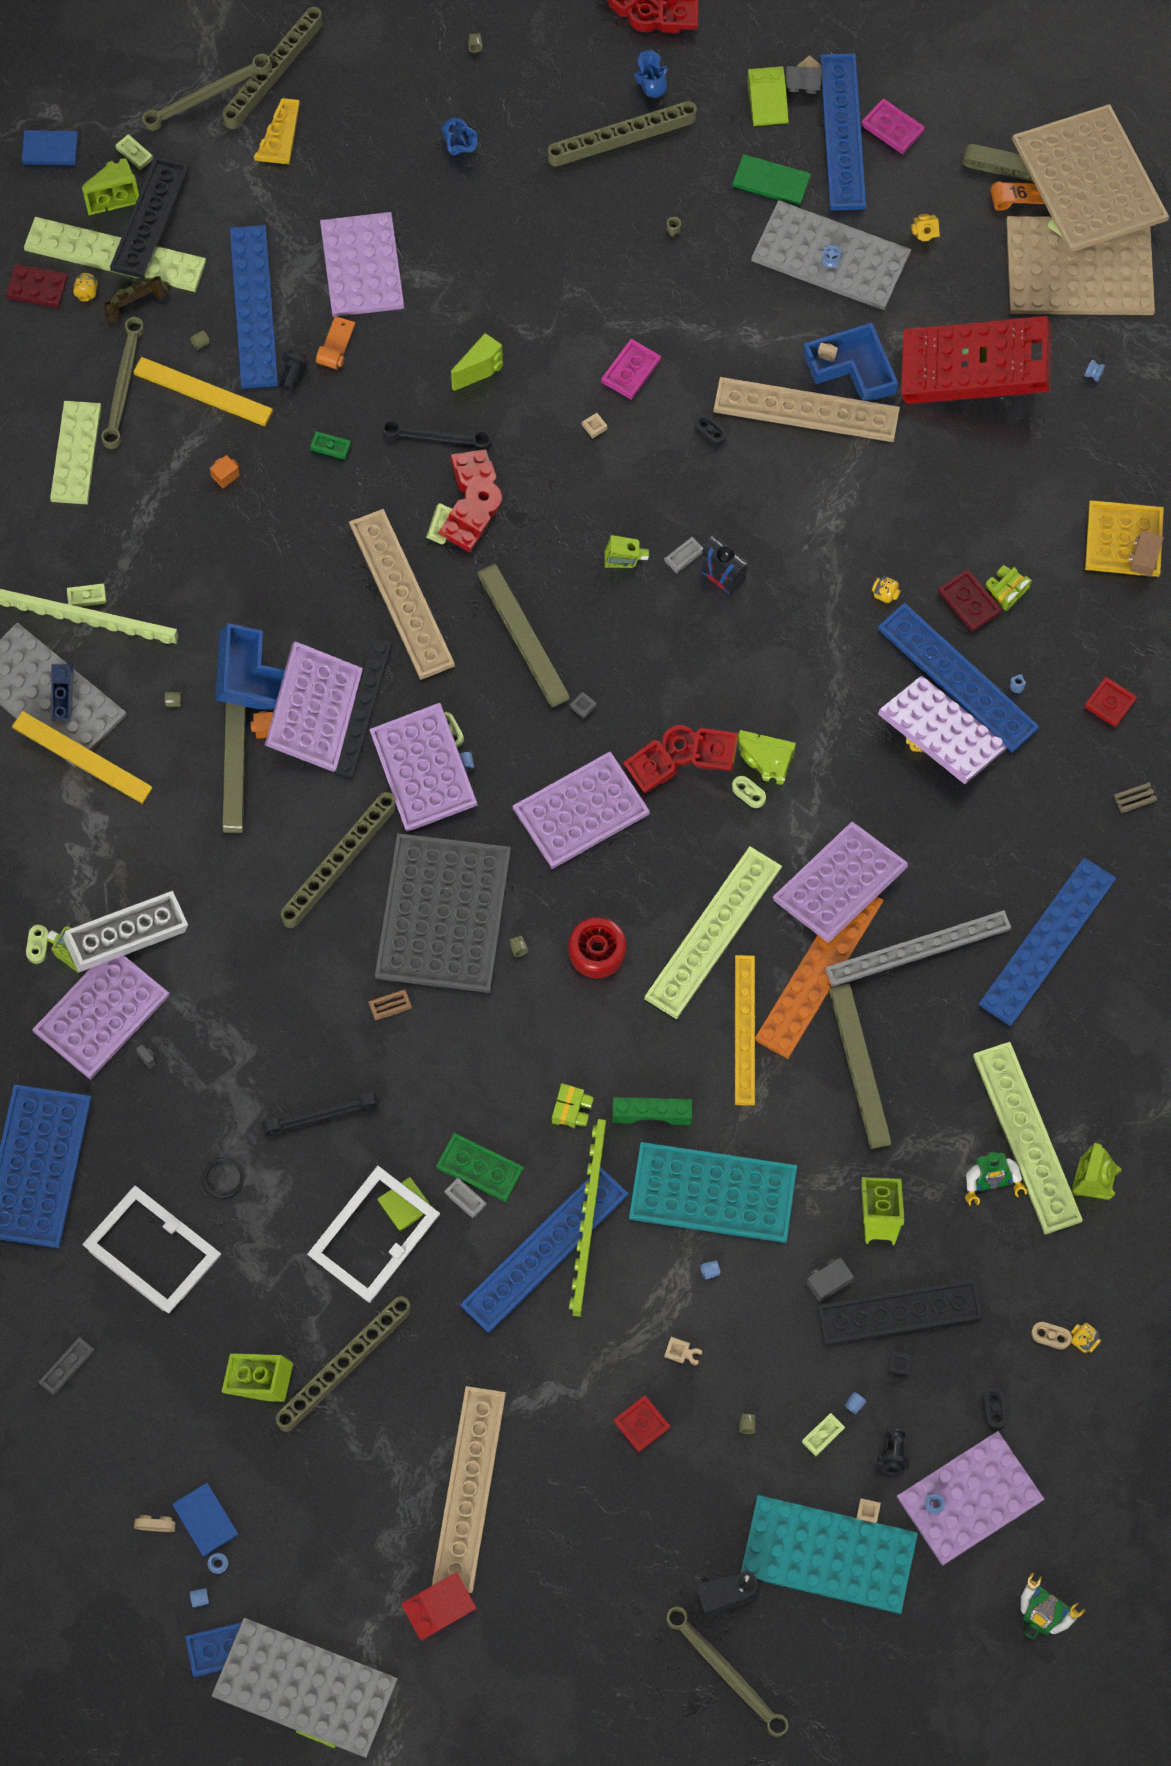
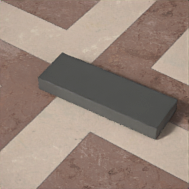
(66, 1366)

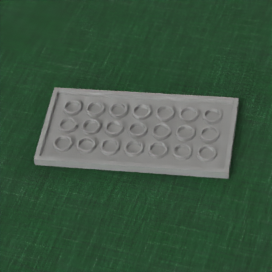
(796, 243)
(27, 688)
(304, 1687)

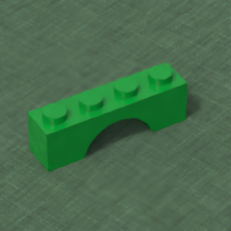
(669, 1110)

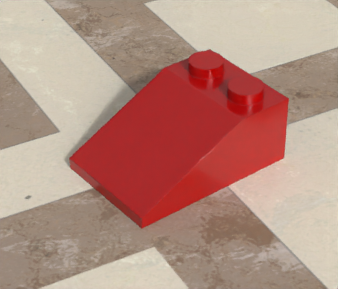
(438, 1606)

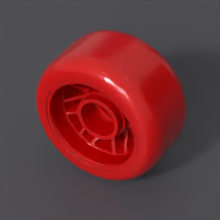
(592, 934)

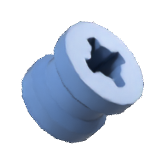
(831, 252)
(1095, 370)

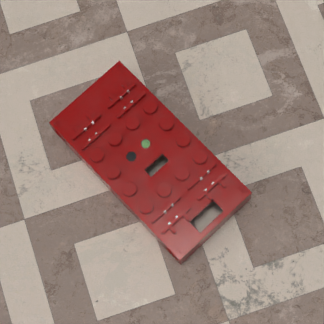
(946, 364)

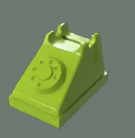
(111, 188)
(767, 755)
(1095, 1174)
(882, 1208)

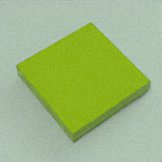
(400, 1210)

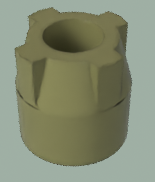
(475, 43)
(674, 222)
(200, 340)
(173, 699)
(518, 946)
(747, 1424)

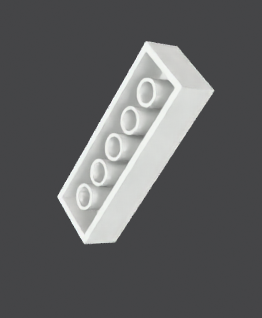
(125, 931)

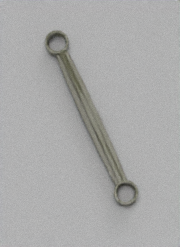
(207, 92)
(122, 382)
(726, 1671)

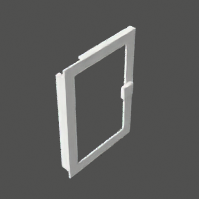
(171, 1225)
(398, 1252)

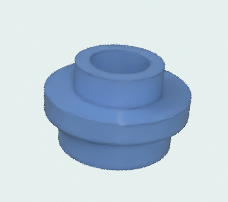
(934, 1497)
(215, 1557)

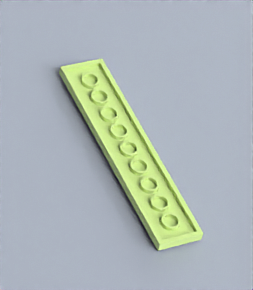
(98, 250)
(713, 932)
(1027, 1138)

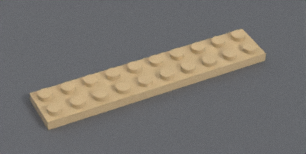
(806, 409)
(402, 594)
(469, 1485)

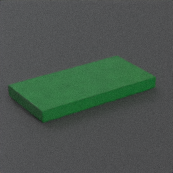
(771, 180)
(480, 1167)

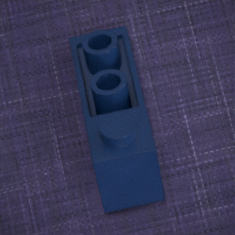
(61, 691)

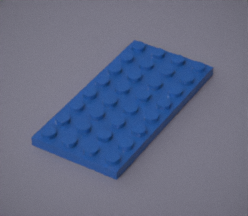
(39, 1163)

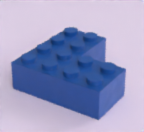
(857, 355)
(240, 672)

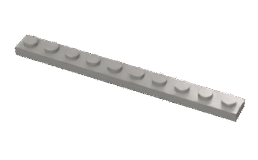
(917, 948)

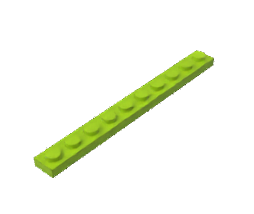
(587, 1224)

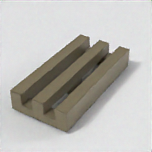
(1149, 792)

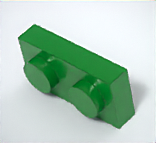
(330, 445)

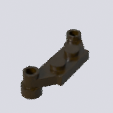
(132, 293)

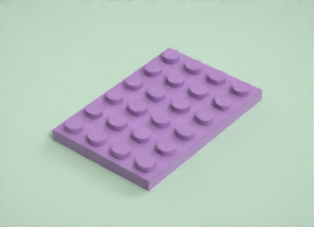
(362, 264)
(313, 706)
(942, 729)
(423, 767)
(581, 810)
(840, 882)
(100, 1014)
(981, 1495)

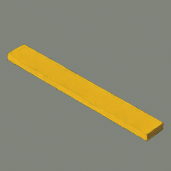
(203, 391)
(82, 757)
(744, 1030)

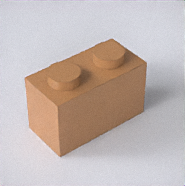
(1146, 554)

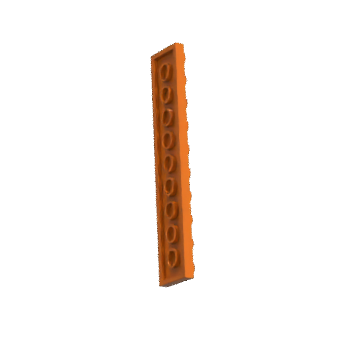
(811, 985)

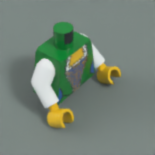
(990, 1173)
(1045, 1611)

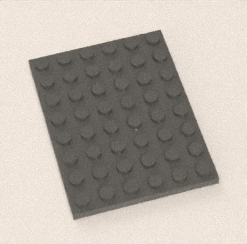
(443, 913)

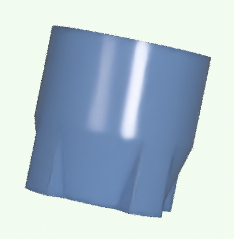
(1017, 688)
(467, 760)
(710, 1269)
(855, 1402)
(199, 1597)

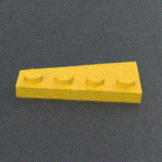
(279, 139)

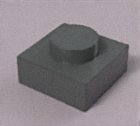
(583, 705)
(146, 1056)

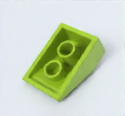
(767, 96)
(478, 363)
(258, 1376)

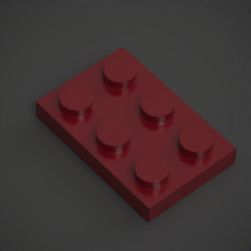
(37, 285)
(969, 600)

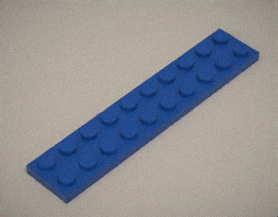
(843, 132)
(253, 307)
(958, 677)
(1047, 941)
(539, 1254)

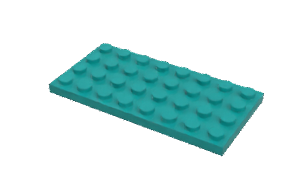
(713, 1192)
(829, 1554)

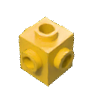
(925, 227)

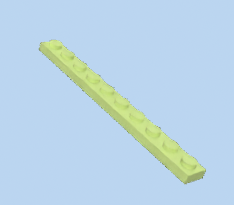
(92, 617)

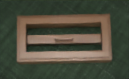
(407, 1006)

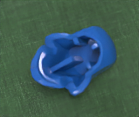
(652, 75)
(459, 136)

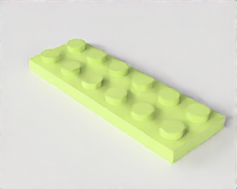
(75, 452)

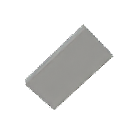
(684, 555)
(465, 1198)

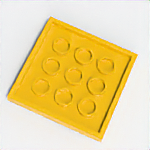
(1113, 535)

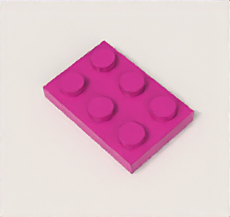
(893, 126)
(631, 369)

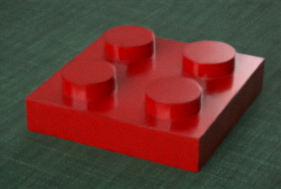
(1110, 702)
(641, 1424)

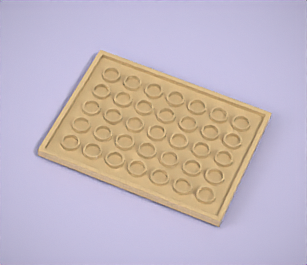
(1090, 178)
(1094, 280)

